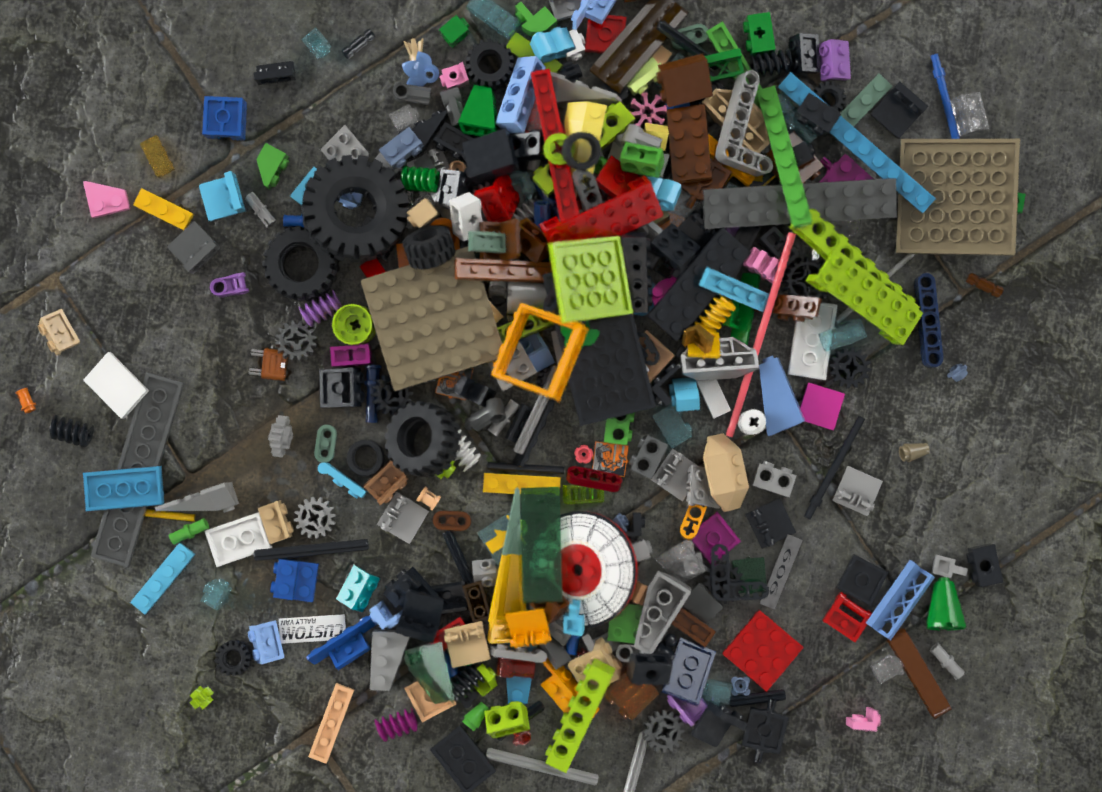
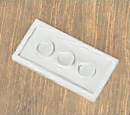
(807, 352)

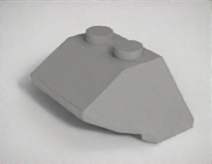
(734, 361)

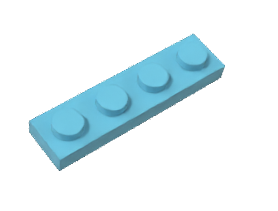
(734, 289)
(162, 578)

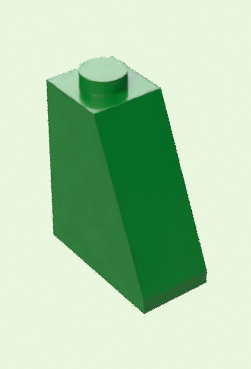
(479, 112)

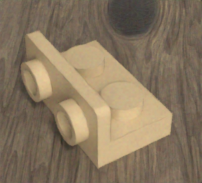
(58, 332)
(275, 521)

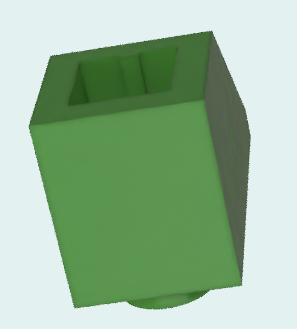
(271, 163)

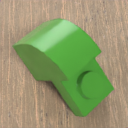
(542, 21)

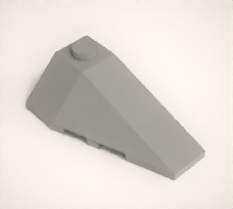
(210, 499)

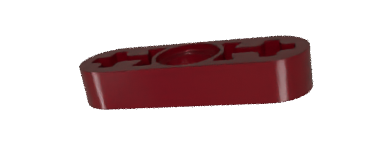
(611, 483)

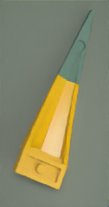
(508, 587)

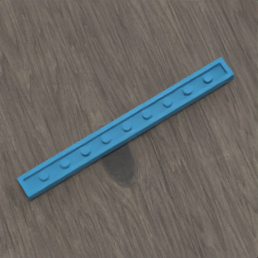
(864, 149)

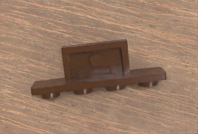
(795, 307)

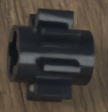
(571, 71)

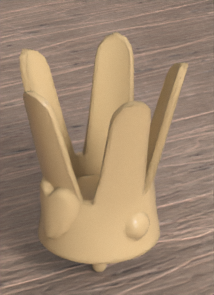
(412, 48)

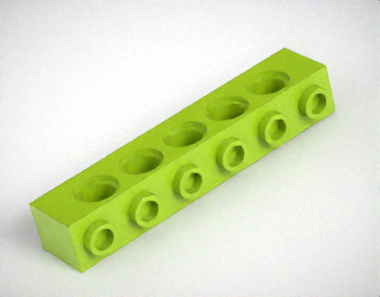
(616, 112)
(562, 758)

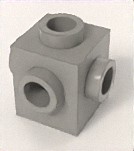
(485, 571)

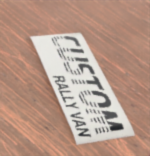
(311, 628)

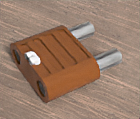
(273, 364)

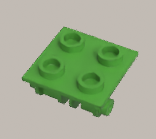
(625, 625)

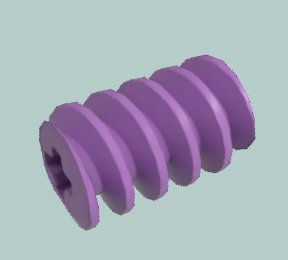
(320, 309)

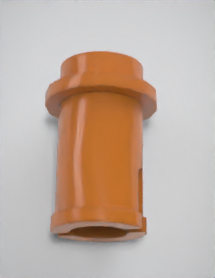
(26, 400)

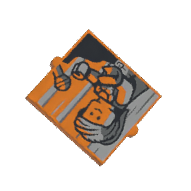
(447, 384)
(610, 458)

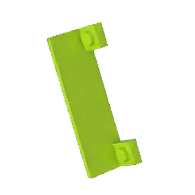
(867, 297)

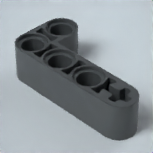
(584, 190)

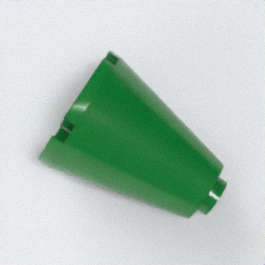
(945, 607)

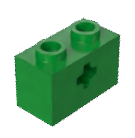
(763, 25)

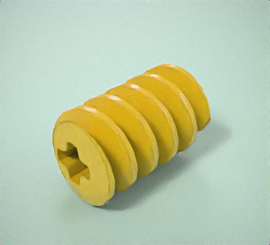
(716, 314)

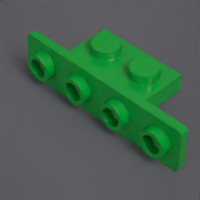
(742, 317)

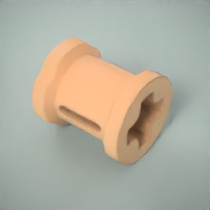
(428, 498)

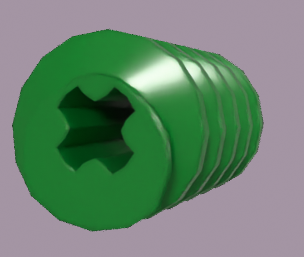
(420, 179)

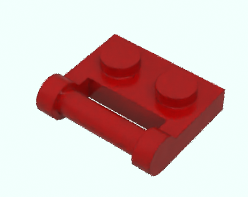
(843, 622)

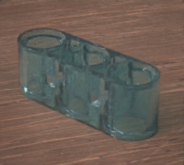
(494, 16)

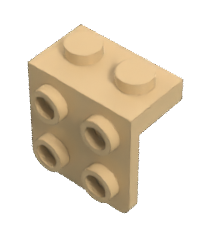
(602, 652)

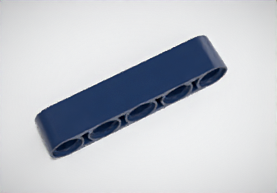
(924, 329)

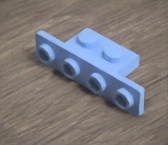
(592, 9)

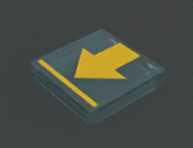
(494, 537)

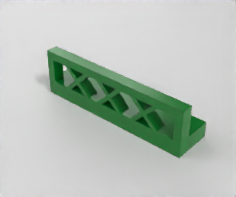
(724, 58)

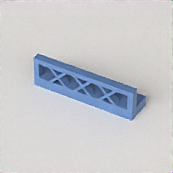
(894, 597)

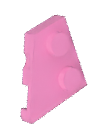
(105, 199)

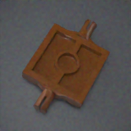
(695, 189)

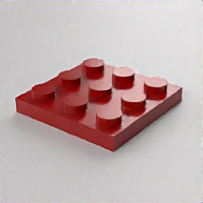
(762, 650)

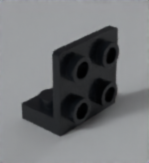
(899, 110)

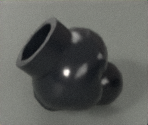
(665, 647)

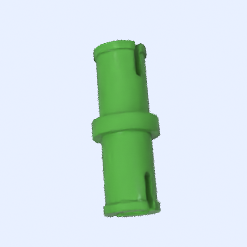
(189, 531)

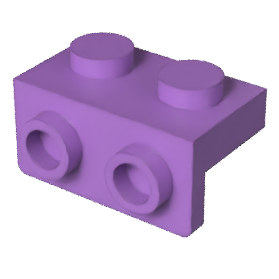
(834, 60)
(688, 712)

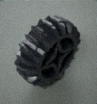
(796, 282)

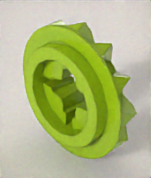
(550, 147)

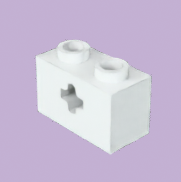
(465, 215)

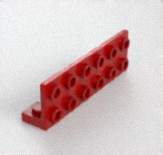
(610, 218)

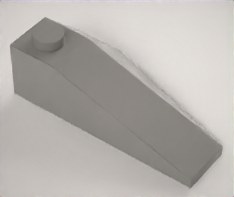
(568, 92)
(661, 605)

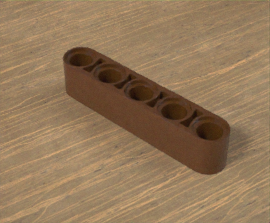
(919, 674)

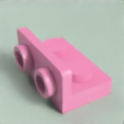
(860, 722)

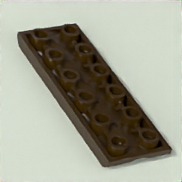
(637, 43)

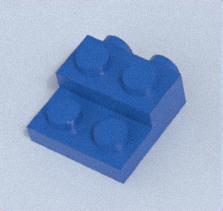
(294, 580)

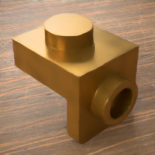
(698, 336)

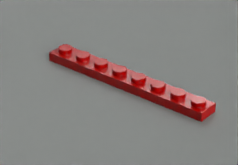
(551, 125)

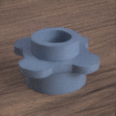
(957, 372)
(621, 521)
(743, 681)

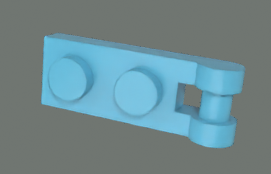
(341, 479)

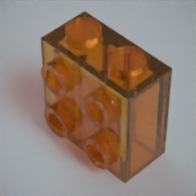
(630, 697)

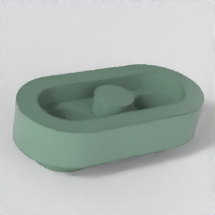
(690, 32)
(324, 443)

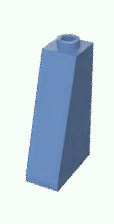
(778, 398)

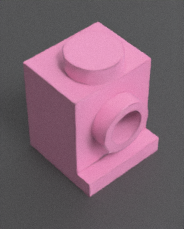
(461, 79)

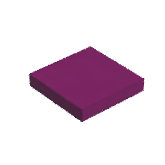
(713, 532)

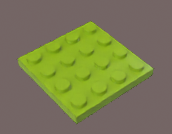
(590, 279)

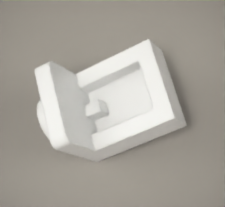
(578, 41)

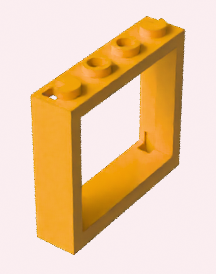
(567, 361)

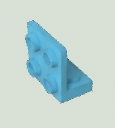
(222, 197)

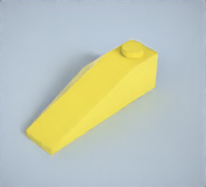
(584, 118)

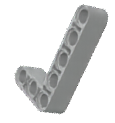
(738, 127)

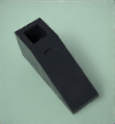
(428, 129)

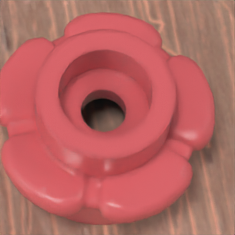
(583, 459)

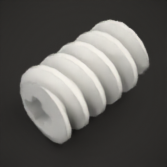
(758, 424)
(466, 454)

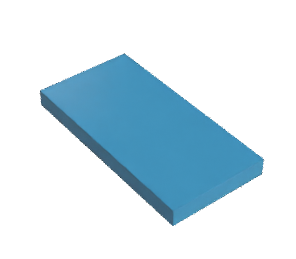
(123, 488)

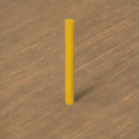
(170, 515)

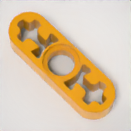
(695, 528)

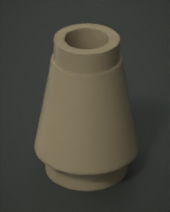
(913, 451)

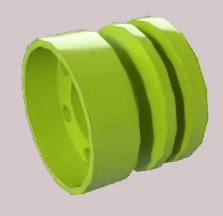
(344, 328)

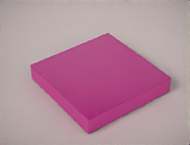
(821, 406)

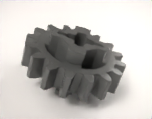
(288, 343)
(668, 733)

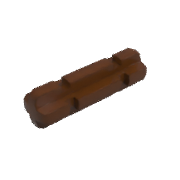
(984, 285)

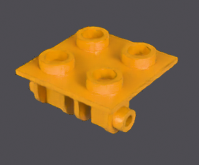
(528, 628)

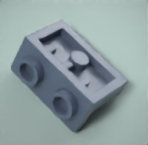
(401, 148)

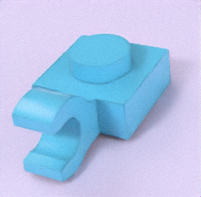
(572, 621)

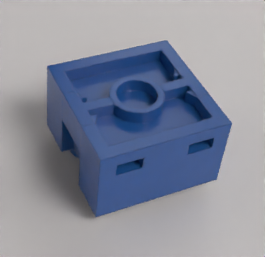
(224, 117)

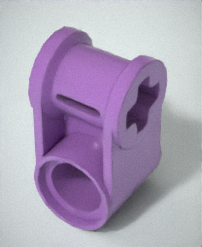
(231, 285)

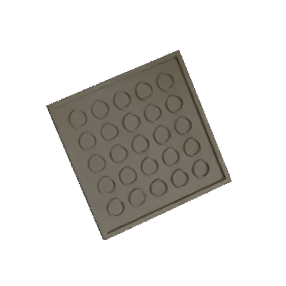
(973, 194)
(431, 322)

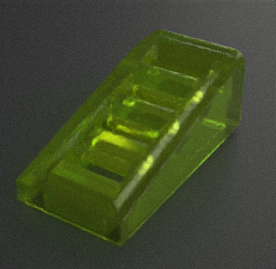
(567, 495)

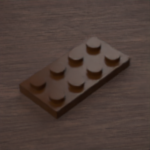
(689, 144)

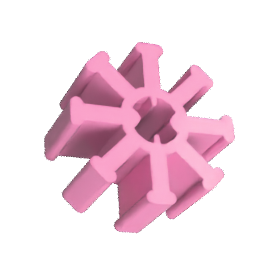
(640, 109)
(761, 264)

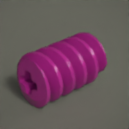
(396, 725)

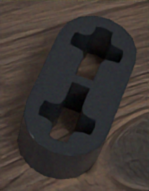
(651, 347)

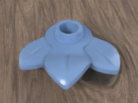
(418, 68)

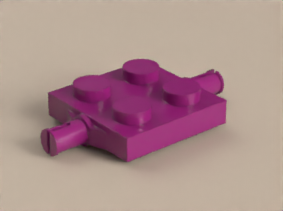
(843, 170)

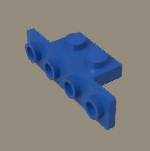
(346, 646)

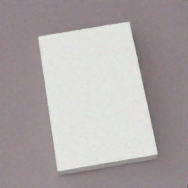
(116, 385)
(237, 539)

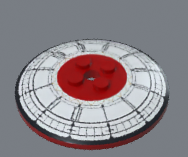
(606, 563)

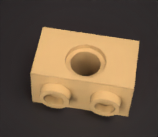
(422, 213)

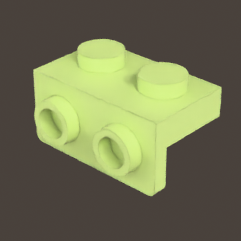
(644, 77)

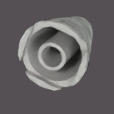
(526, 293)

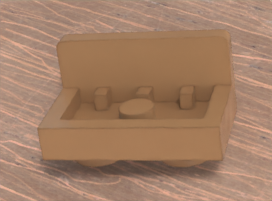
(386, 482)

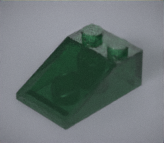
(430, 670)

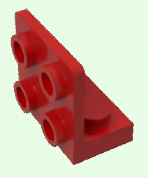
(498, 200)

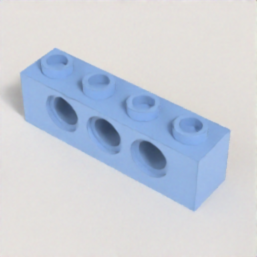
(519, 95)

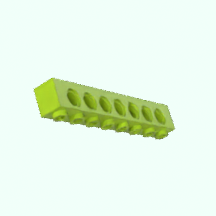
(839, 241)

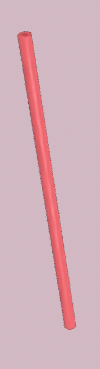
(761, 331)

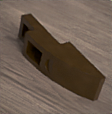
(478, 606)

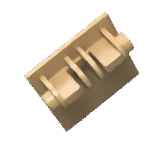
(467, 644)

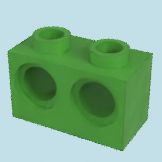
(642, 159)
(613, 423)

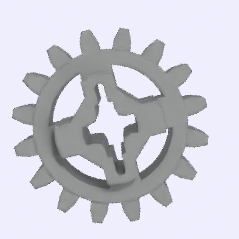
(280, 436)
(322, 513)

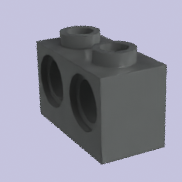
(652, 458)

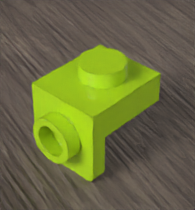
(489, 677)

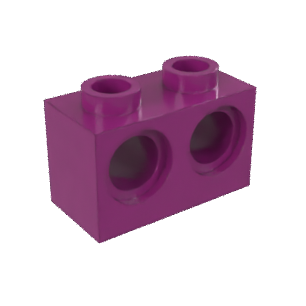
(351, 355)

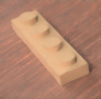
(331, 723)

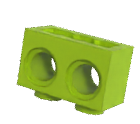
(507, 724)

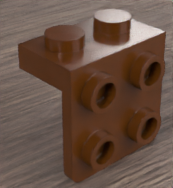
(512, 231)

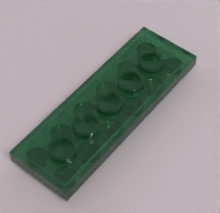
(541, 545)

